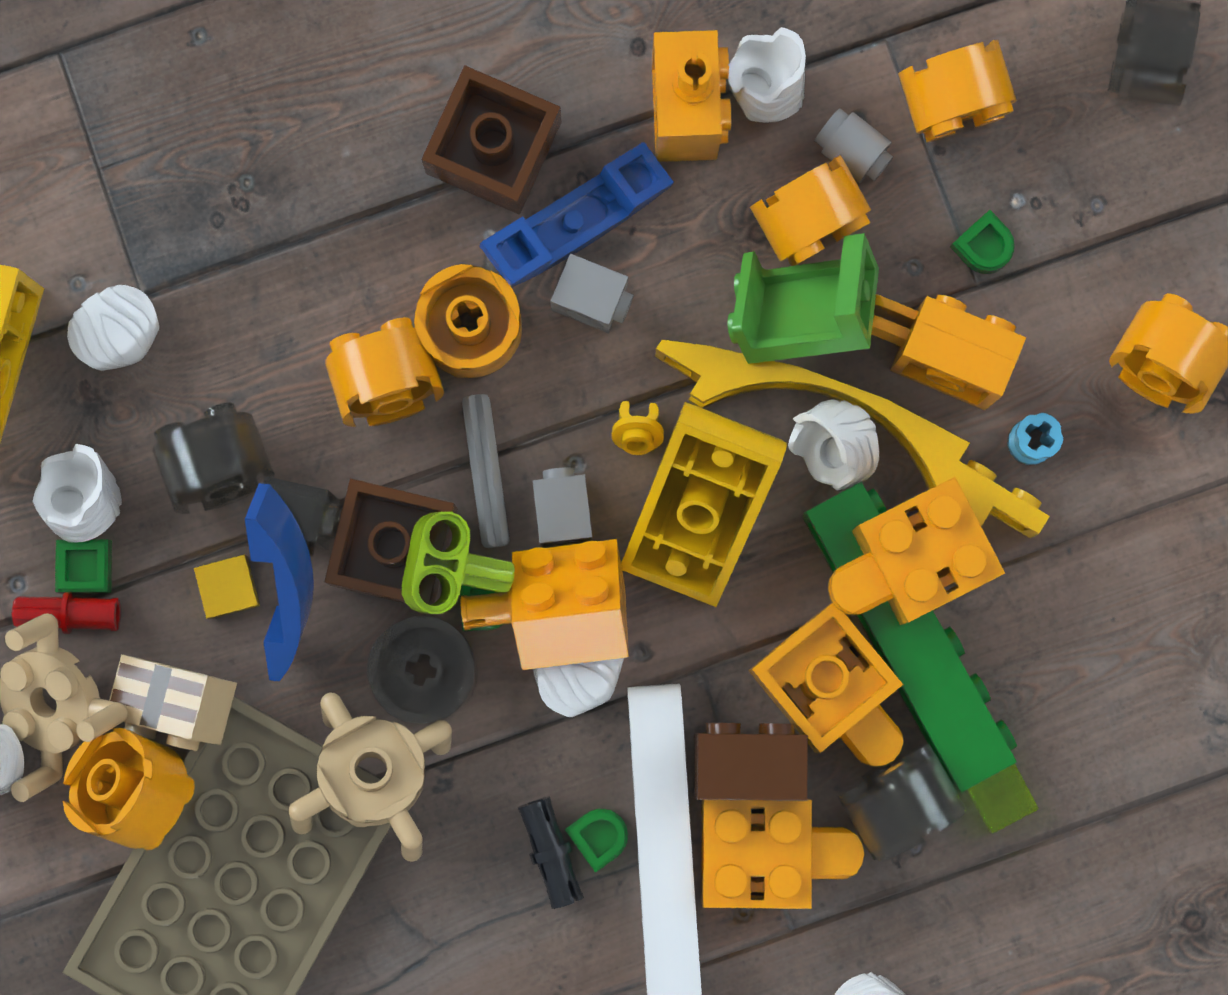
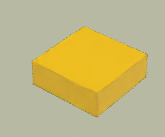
(226, 587)

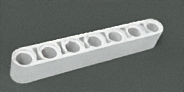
(664, 840)

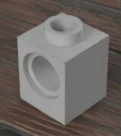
(591, 294)
(562, 507)

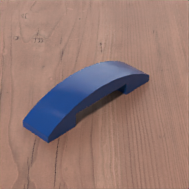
(578, 217)
(278, 540)

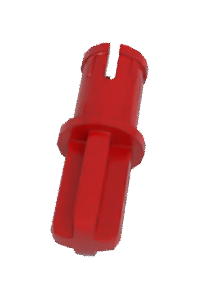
(69, 611)

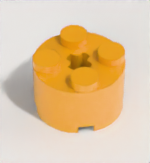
(958, 88)
(812, 209)
(479, 293)
(1172, 354)
(382, 374)
(126, 789)

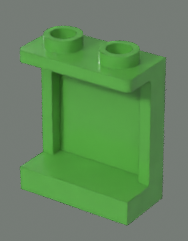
(805, 306)

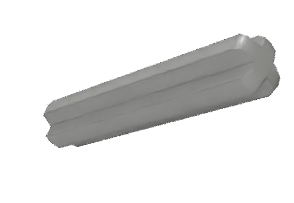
(485, 471)

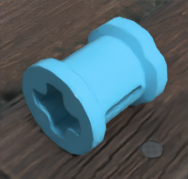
(1019, 439)

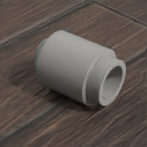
(858, 144)

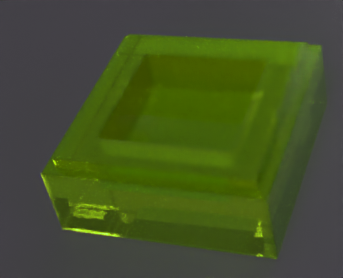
(1003, 799)

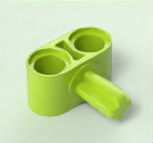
(452, 566)

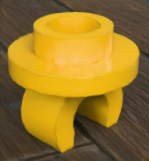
(637, 433)

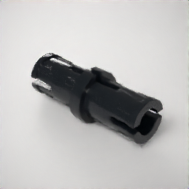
(550, 852)

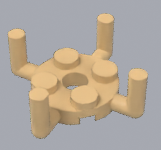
(79, 709)
(377, 802)

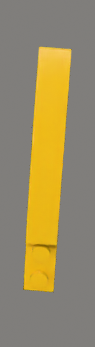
(932, 448)

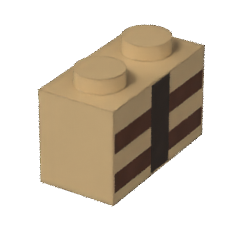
(172, 701)

